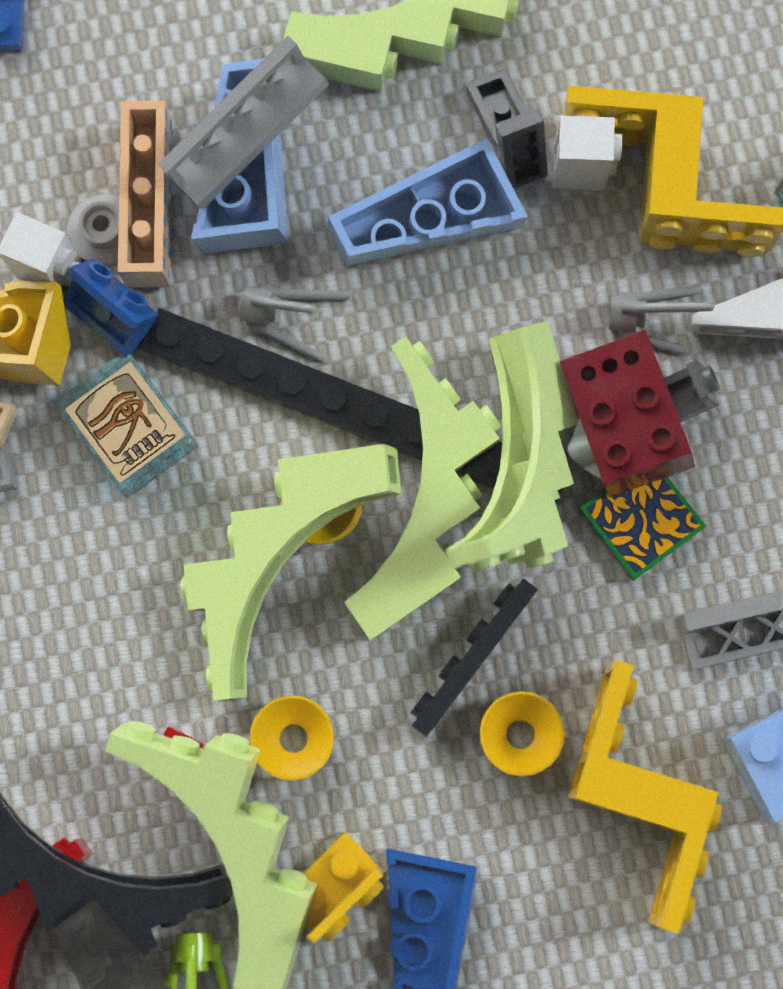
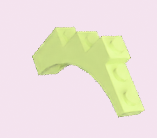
(367, 45)
(536, 408)
(450, 440)
(263, 539)
(248, 837)

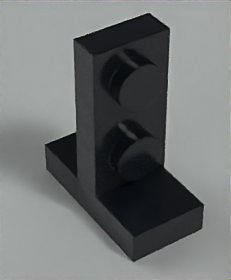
(513, 130)

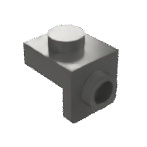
(693, 389)

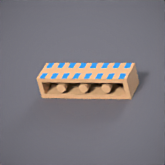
(144, 194)

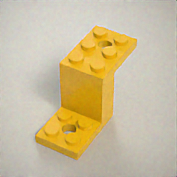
(670, 177)
(646, 797)

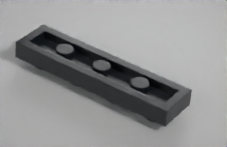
(483, 641)

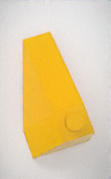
(33, 332)

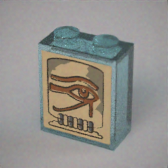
(127, 425)

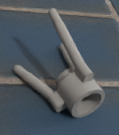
(265, 306)
(630, 311)

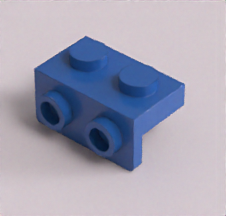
(108, 306)

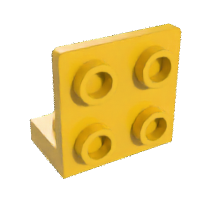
(343, 878)

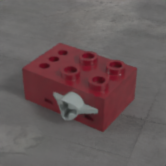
(626, 416)

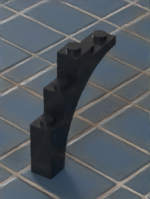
(132, 901)

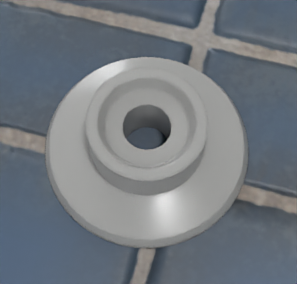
(82, 228)

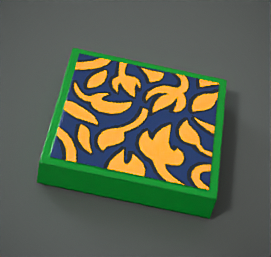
(642, 524)

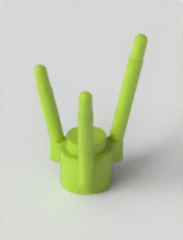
(193, 955)

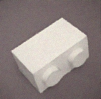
(585, 153)
(38, 252)

